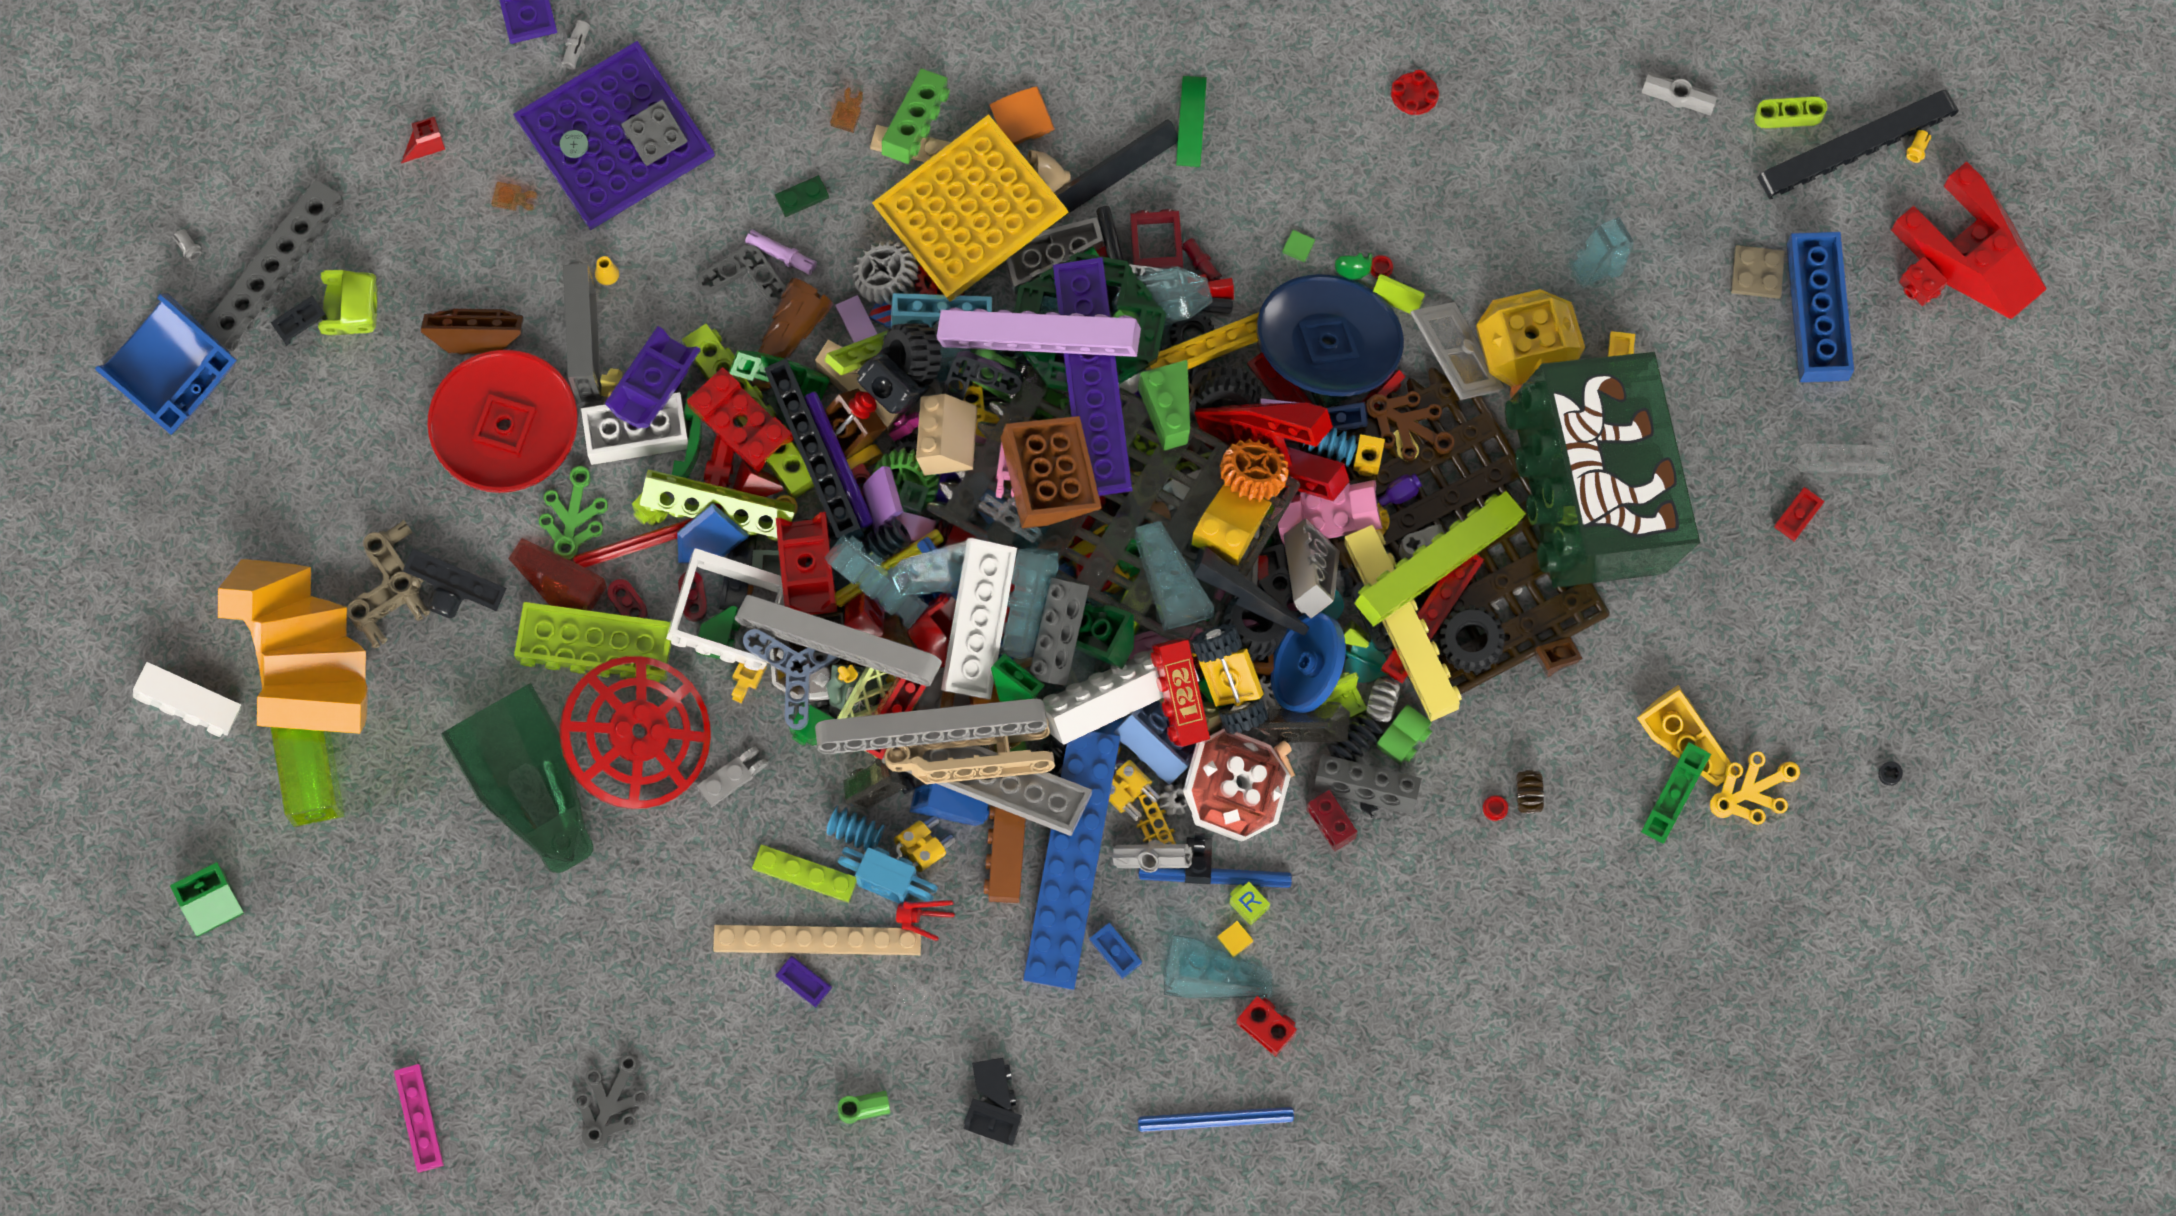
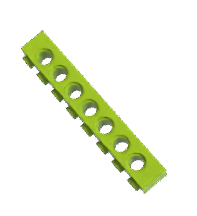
(795, 482)

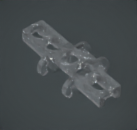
(1004, 508)

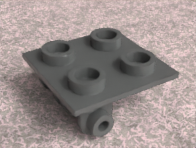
(654, 132)

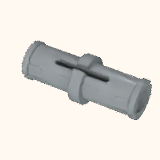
(575, 44)

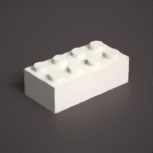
(614, 439)

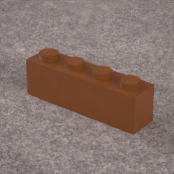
(1006, 856)

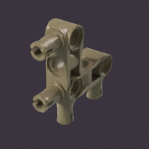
(386, 596)

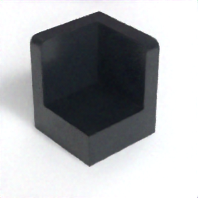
(1276, 557)

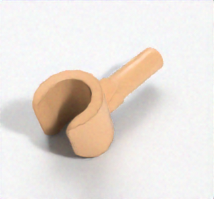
(1282, 750)

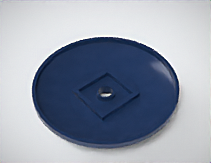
(1333, 308)

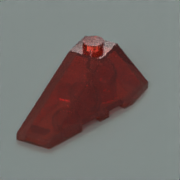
(557, 578)

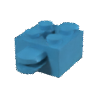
(886, 875)

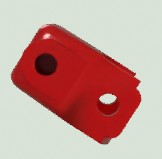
(933, 627)

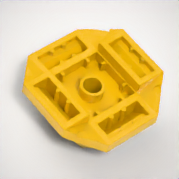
(1503, 339)

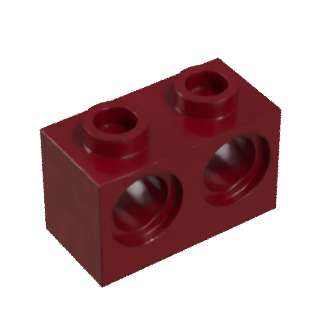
(1331, 820)

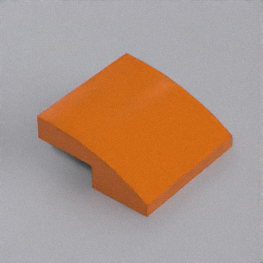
(1022, 115)

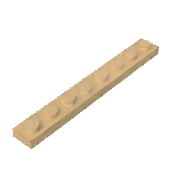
(816, 940)

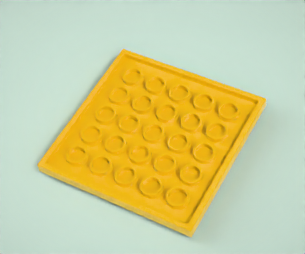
(969, 207)

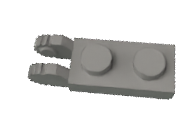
(730, 777)

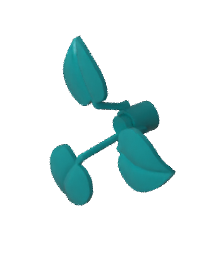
(1364, 661)

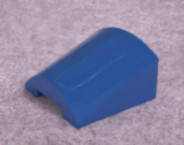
(168, 365)

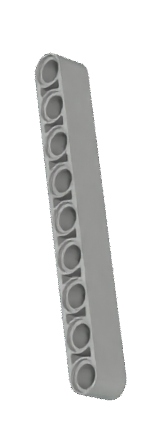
(838, 640)
(930, 726)

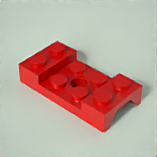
(722, 402)
(810, 587)

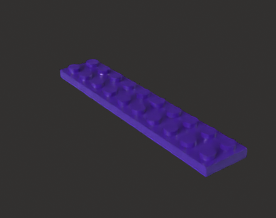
(1094, 378)

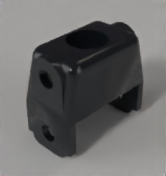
(890, 384)

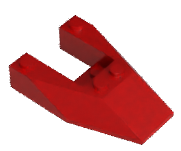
(1986, 258)
(1272, 424)

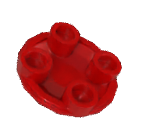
(1414, 93)

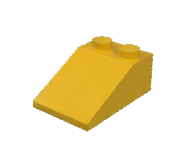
(1230, 524)

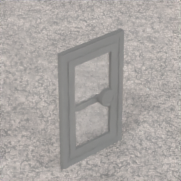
(1456, 350)

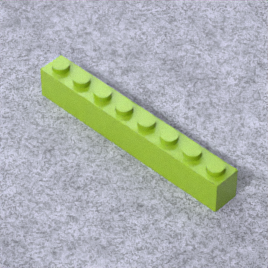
(1439, 558)

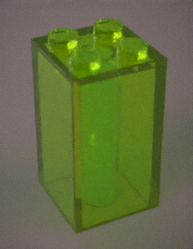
(307, 775)

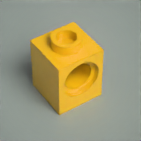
(1372, 446)

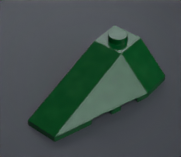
(1106, 634)

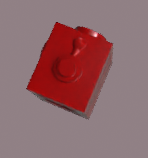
(1922, 282)

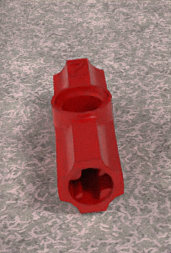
(719, 466)

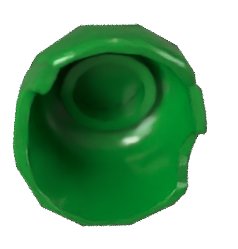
(1354, 266)

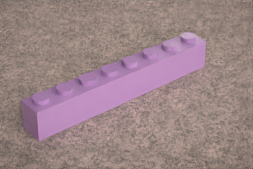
(1039, 332)

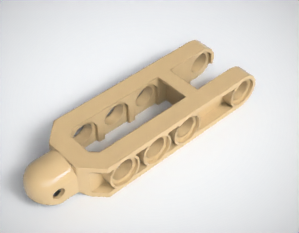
(1001, 765)

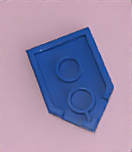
(709, 532)

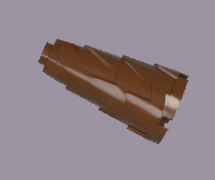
(794, 318)

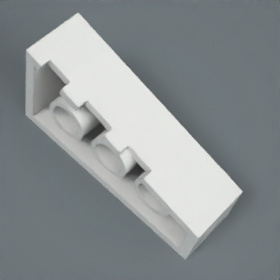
(185, 700)

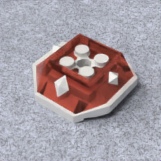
(1213, 789)

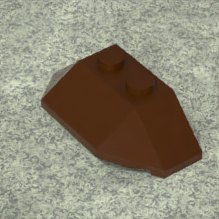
(472, 329)

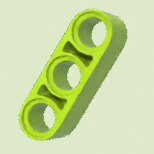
(1800, 106)

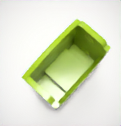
(349, 302)

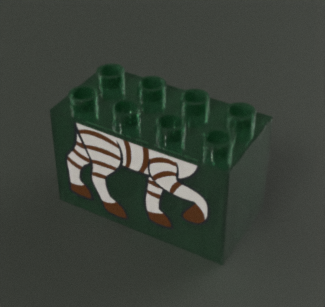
(1602, 470)

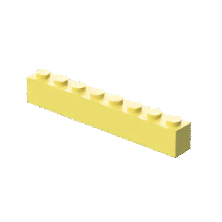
(1406, 629)

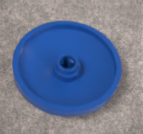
(1309, 664)

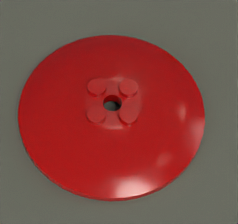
(494, 389)

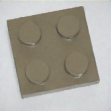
(1757, 271)

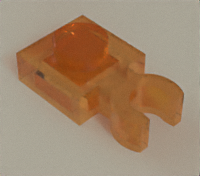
(847, 114)
(509, 196)

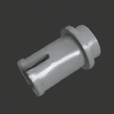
(190, 250)

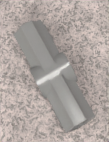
(1665, 89)
(1163, 856)

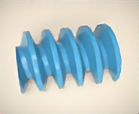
(1336, 445)
(854, 829)

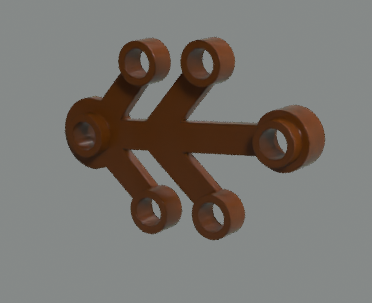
(1406, 422)

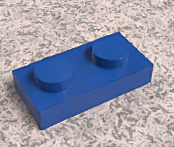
(1115, 951)

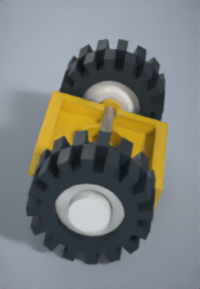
(1231, 678)

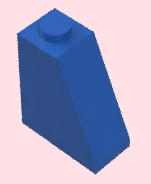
(948, 805)

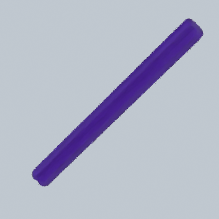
(839, 460)

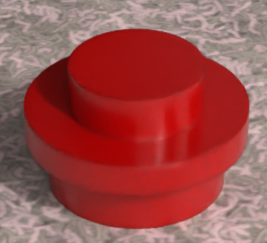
(1381, 265)
(1495, 808)

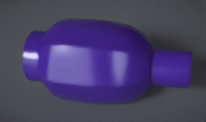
(1401, 490)

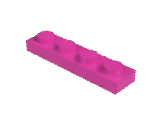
(418, 1118)

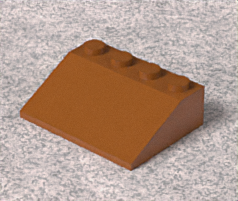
(1049, 470)

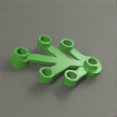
(572, 518)

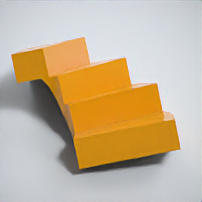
(304, 658)

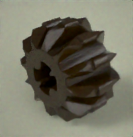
(1530, 791)

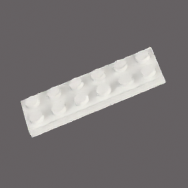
(978, 618)

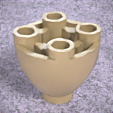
(1048, 170)

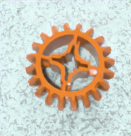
(1254, 470)

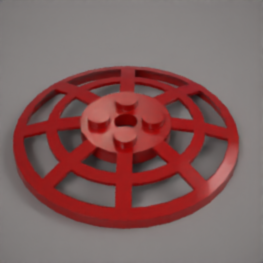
(621, 736)

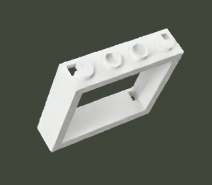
(733, 570)

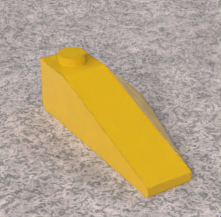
(1675, 722)

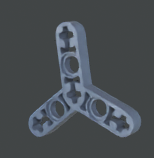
(792, 678)

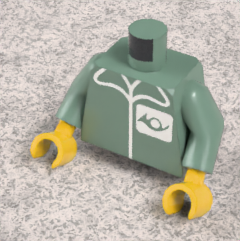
(843, 682)

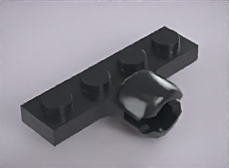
(452, 584)

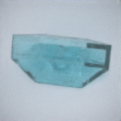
(1176, 291)

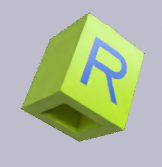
(1248, 902)

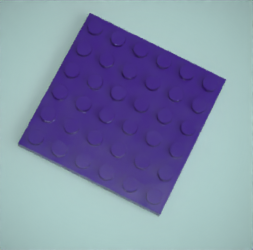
(596, 103)

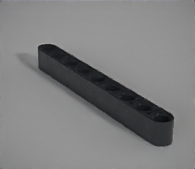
(1857, 143)

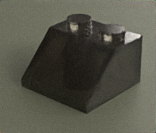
(872, 785)

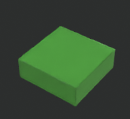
(1298, 246)

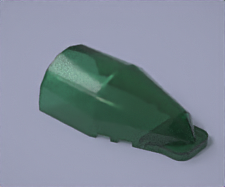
(520, 775)

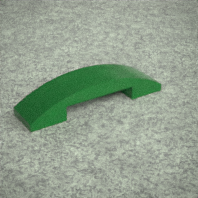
(1191, 121)
(752, 364)
(685, 468)
(1676, 793)

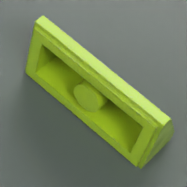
(1398, 294)
(1355, 635)

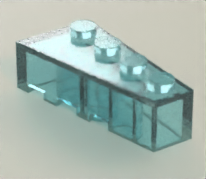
(1174, 588)

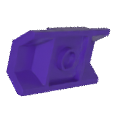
(651, 379)

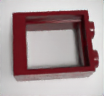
(1163, 216)

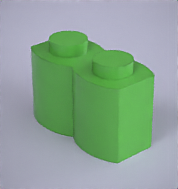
(1404, 735)

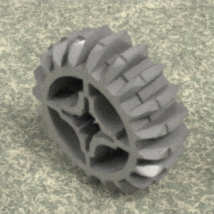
(894, 260)

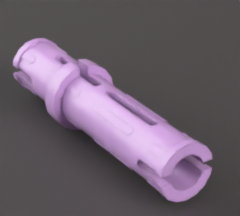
(789, 256)

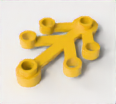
(1751, 791)

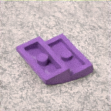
(882, 497)

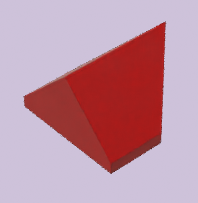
(423, 140)
(756, 483)

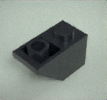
(992, 1084)

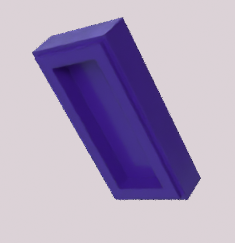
(803, 981)

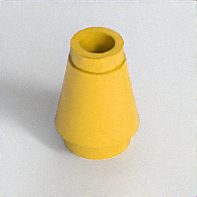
(606, 271)

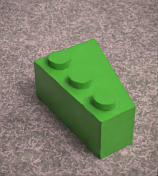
(1167, 402)

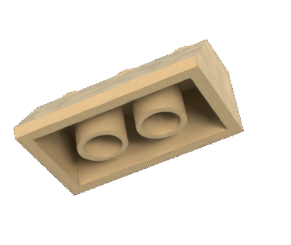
(945, 434)

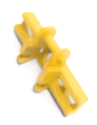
(1150, 820)

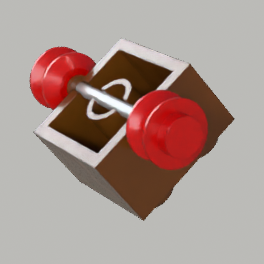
(854, 421)

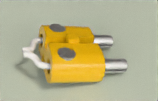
(1127, 785)
(920, 845)

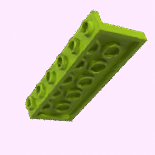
(588, 639)

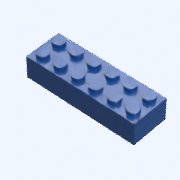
(1820, 307)

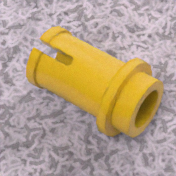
(1916, 151)

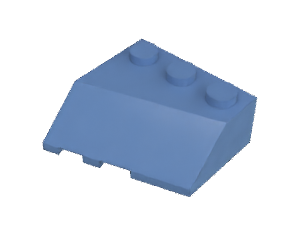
(1148, 737)

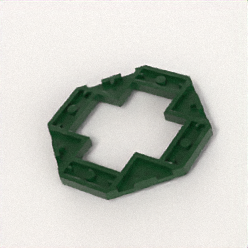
(1132, 297)

